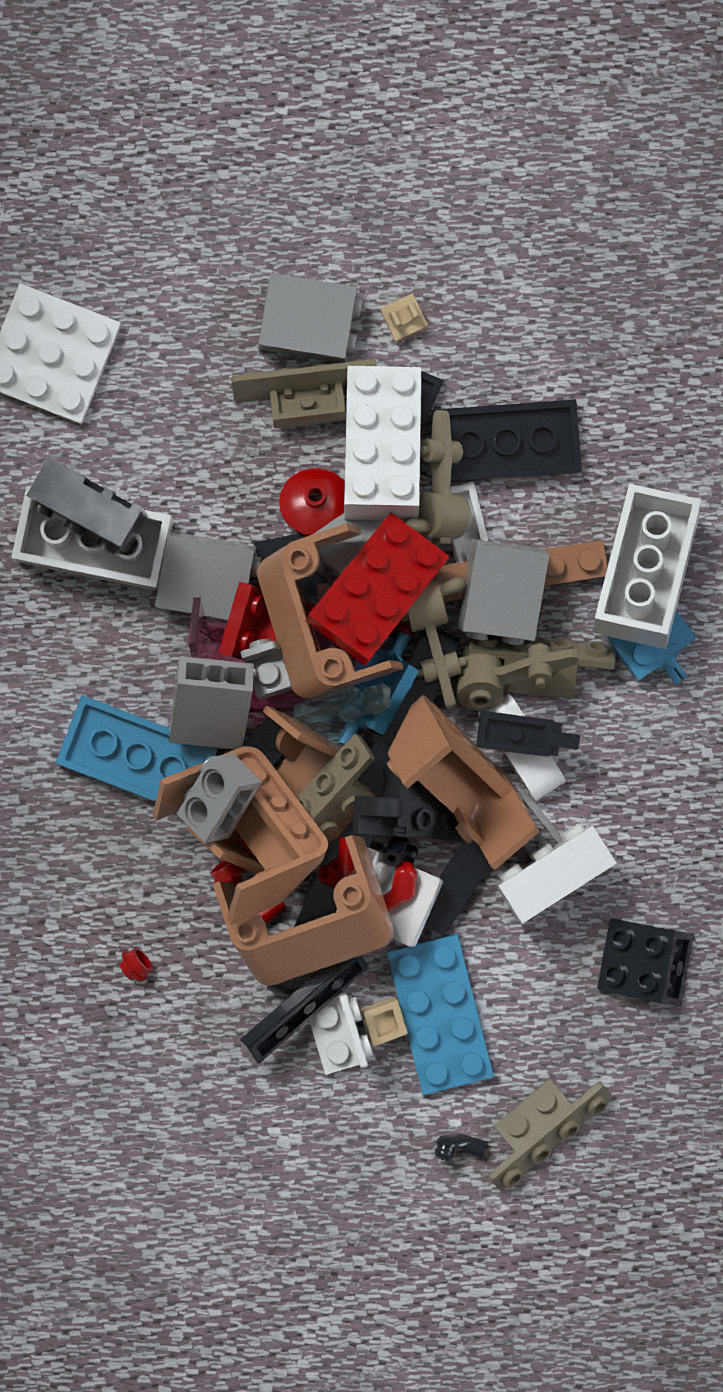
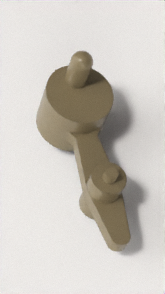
(441, 513)
(426, 614)
(484, 677)

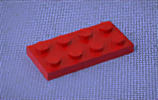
(377, 588)

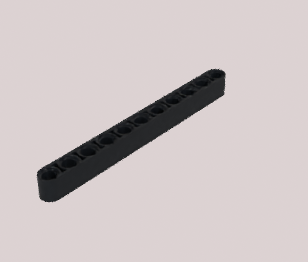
(321, 897)

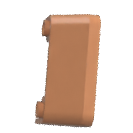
(308, 668)
(306, 756)
(463, 780)
(272, 827)
(353, 931)

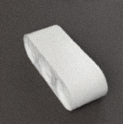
(537, 772)

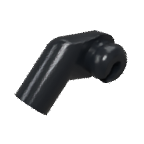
(398, 851)
(458, 1142)

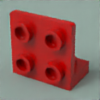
(247, 621)

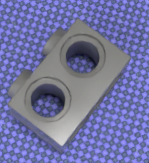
(218, 797)

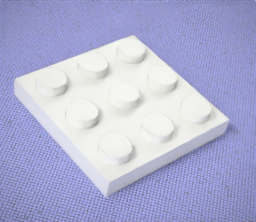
(53, 353)

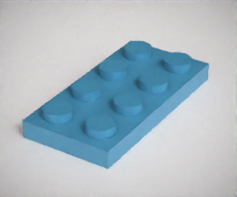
(125, 749)
(440, 1014)

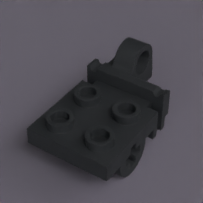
(404, 812)

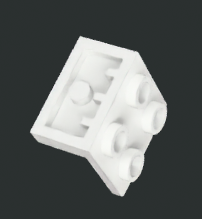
(411, 916)
(338, 1035)

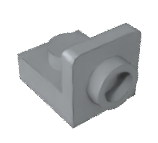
(269, 669)

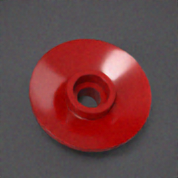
(302, 513)

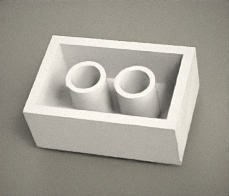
(554, 872)

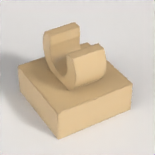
(403, 318)
(383, 1021)

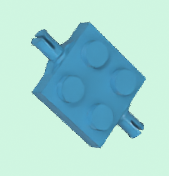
(643, 659)
(398, 681)

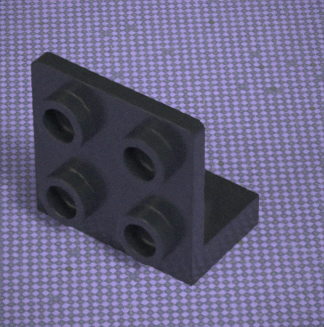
(645, 962)

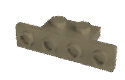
(299, 394)
(563, 682)
(333, 790)
(541, 1125)

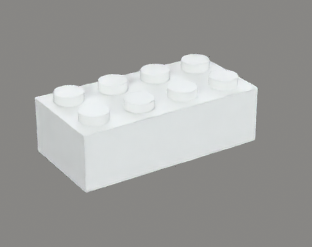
(382, 442)
(52, 546)
(647, 566)

